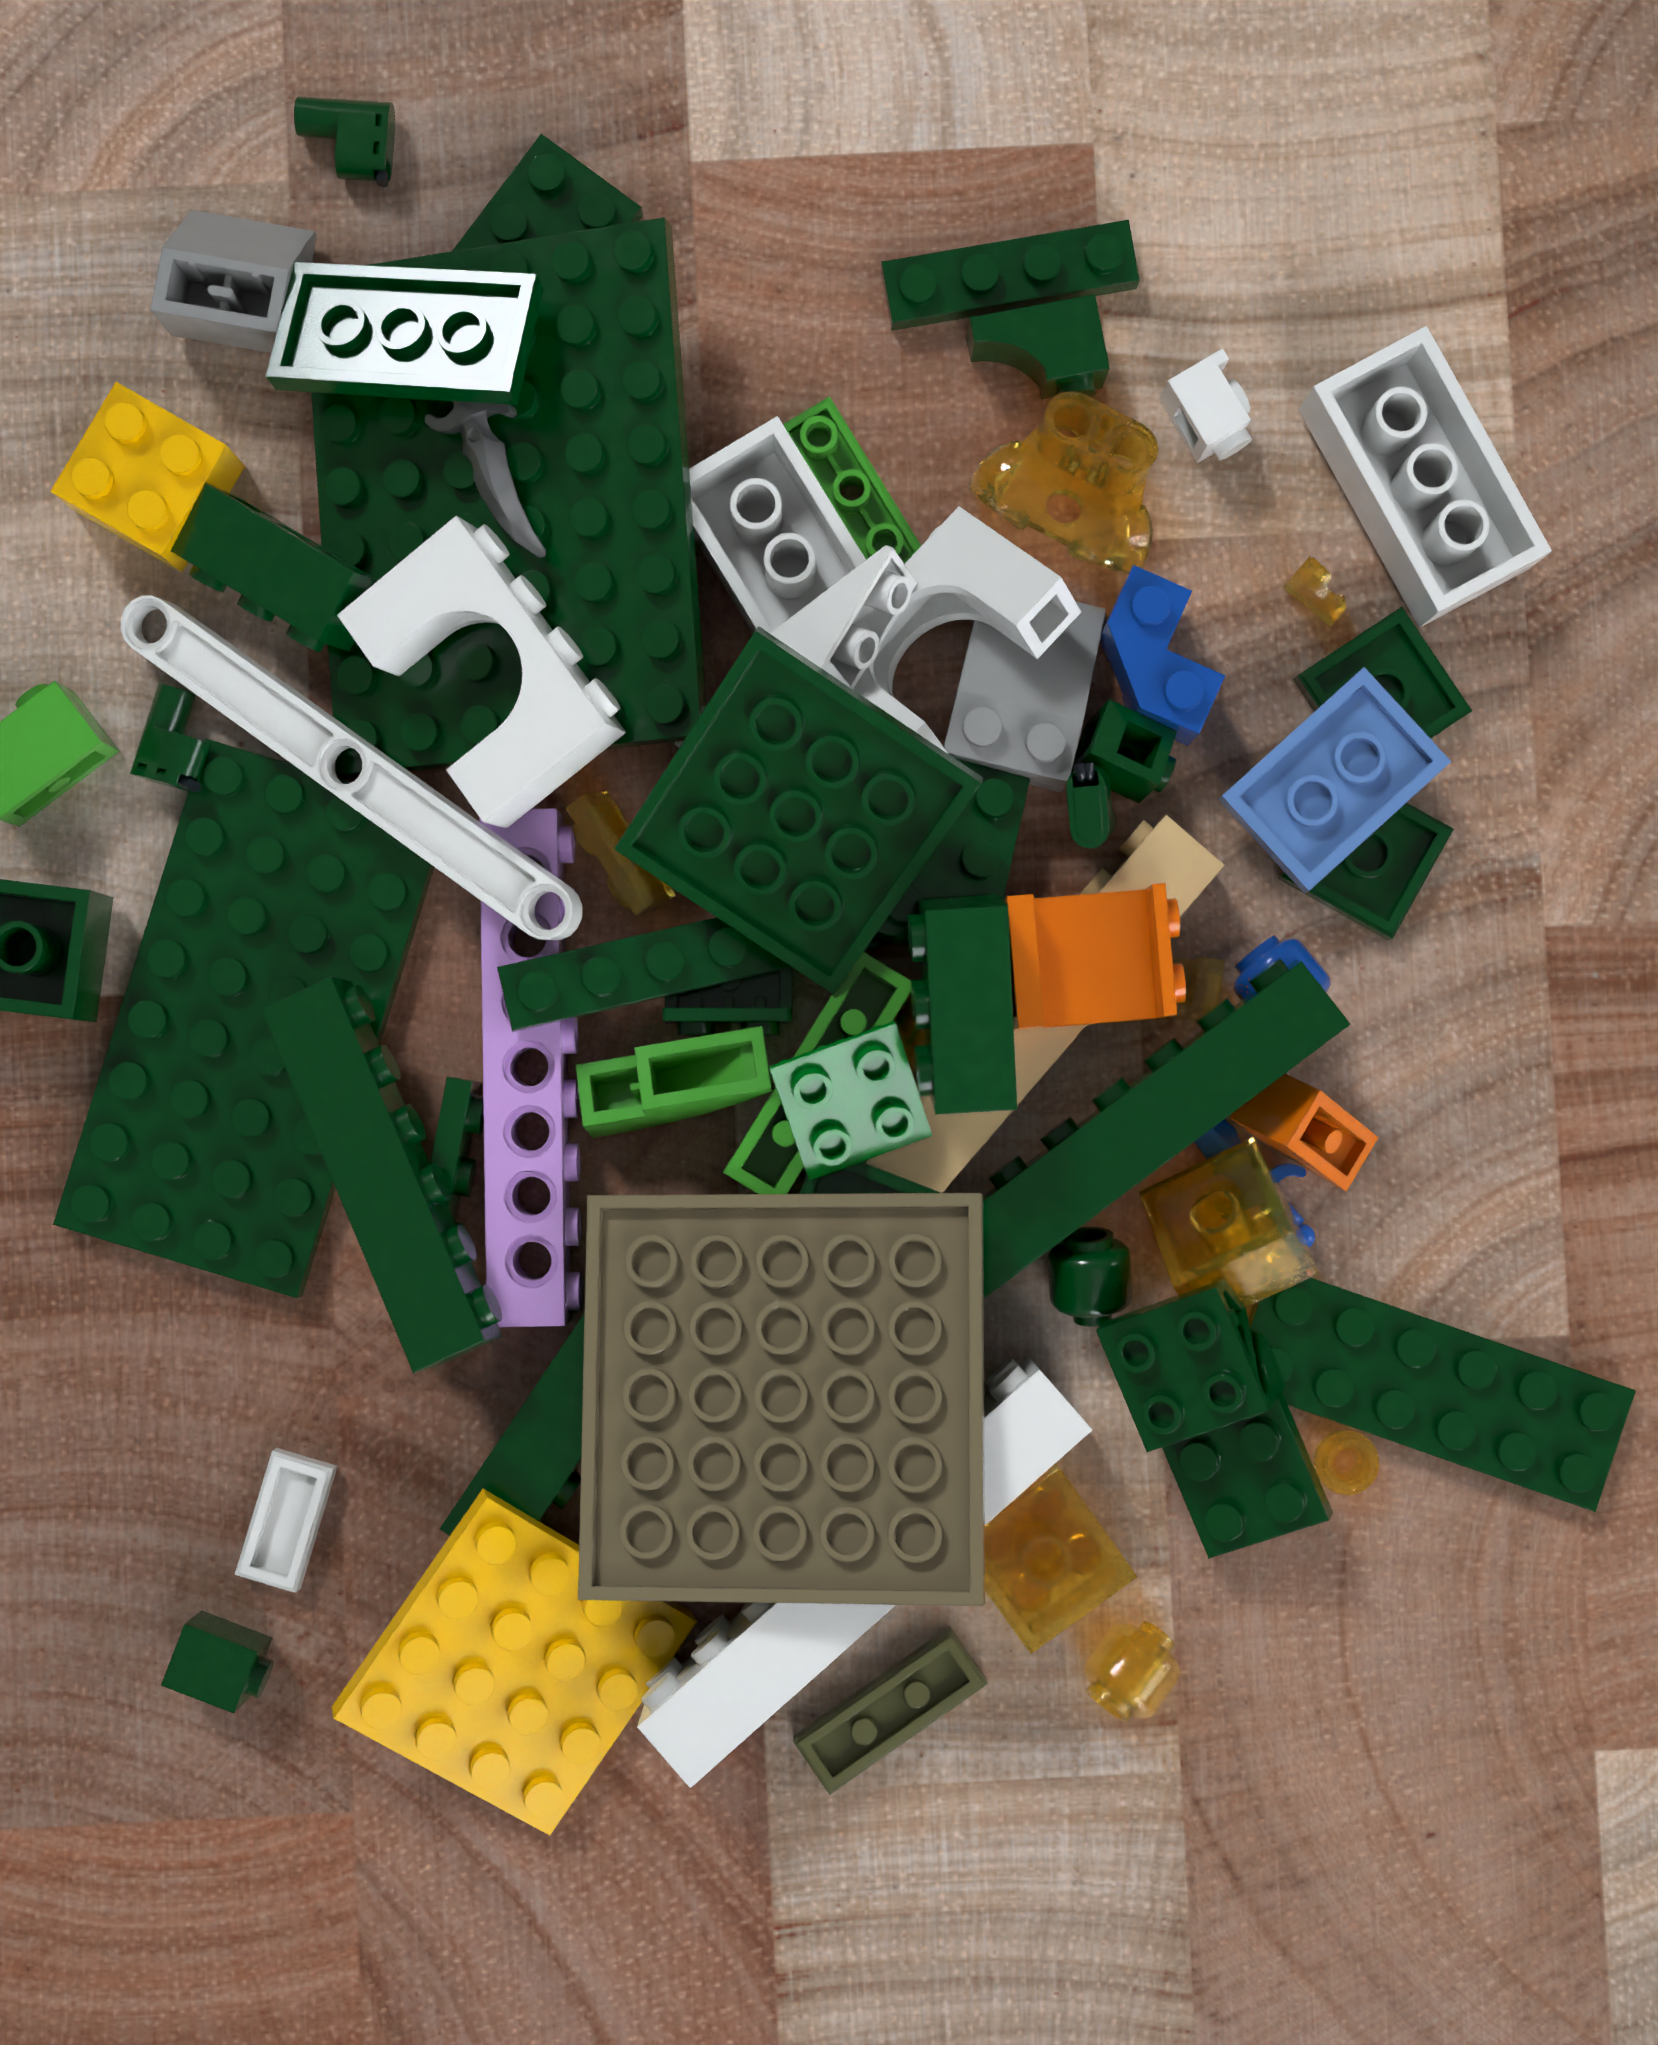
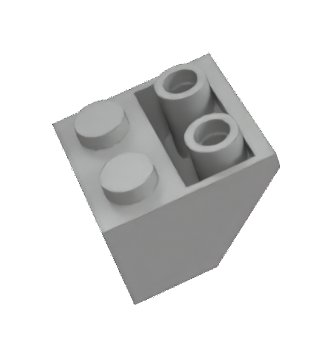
(227, 279)

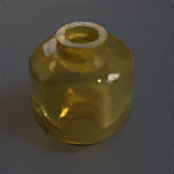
(1132, 1670)

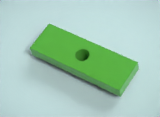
(840, 463)

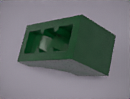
(1049, 342)

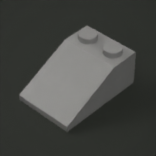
(1023, 709)

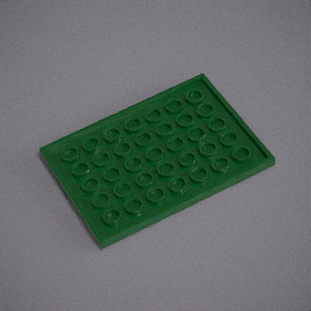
(597, 474)

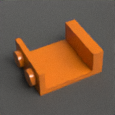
(1094, 958)

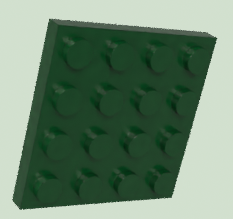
(797, 811)

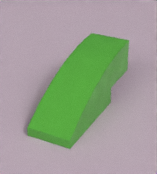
(673, 1081)

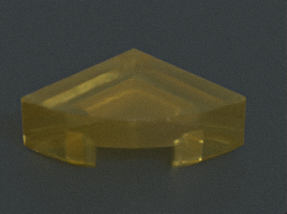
(1310, 589)

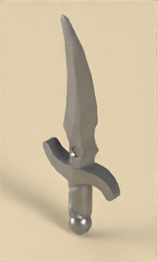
(490, 466)

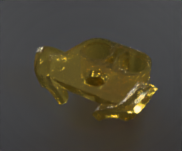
(1112, 521)

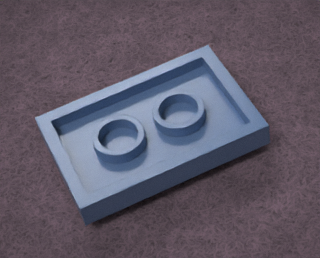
(1334, 780)

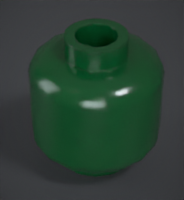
(1090, 1276)

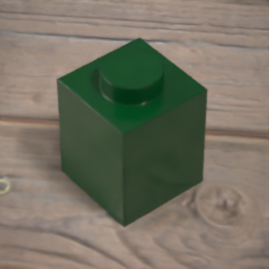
(219, 1662)

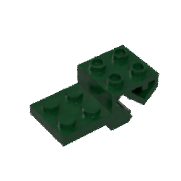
(1219, 1414)

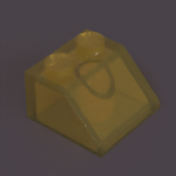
(1229, 1224)

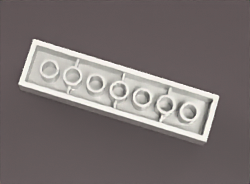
(775, 1649)

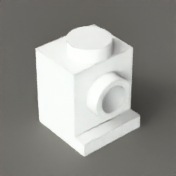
(1208, 409)

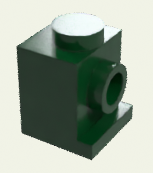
(1129, 750)

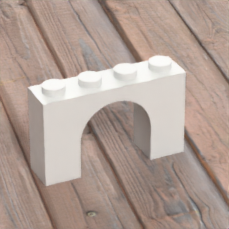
(976, 576)
(559, 713)

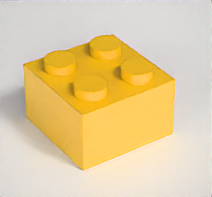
(143, 472)

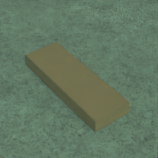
(889, 1710)

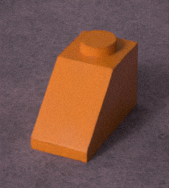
(1308, 1129)

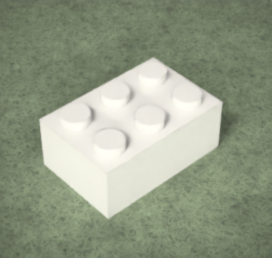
(768, 527)

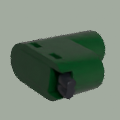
(361, 131)
(164, 750)
(1090, 805)

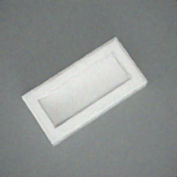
(286, 1520)

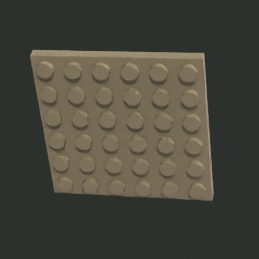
(784, 1399)

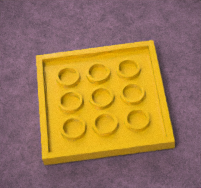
(504, 1670)

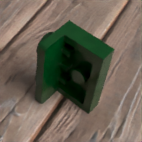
(751, 1002)

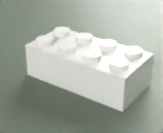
(1423, 476)

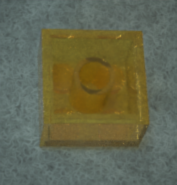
(1050, 1560)

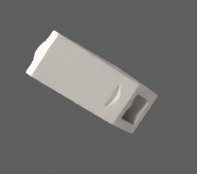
(852, 617)

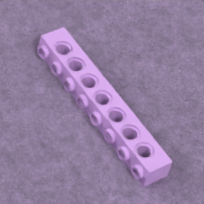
(506, 1100)

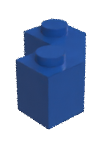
(1149, 675)

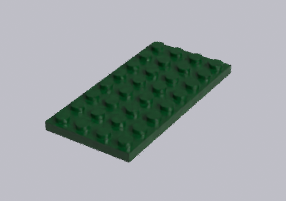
(193, 1116)

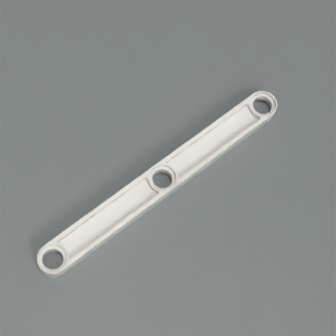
(384, 789)

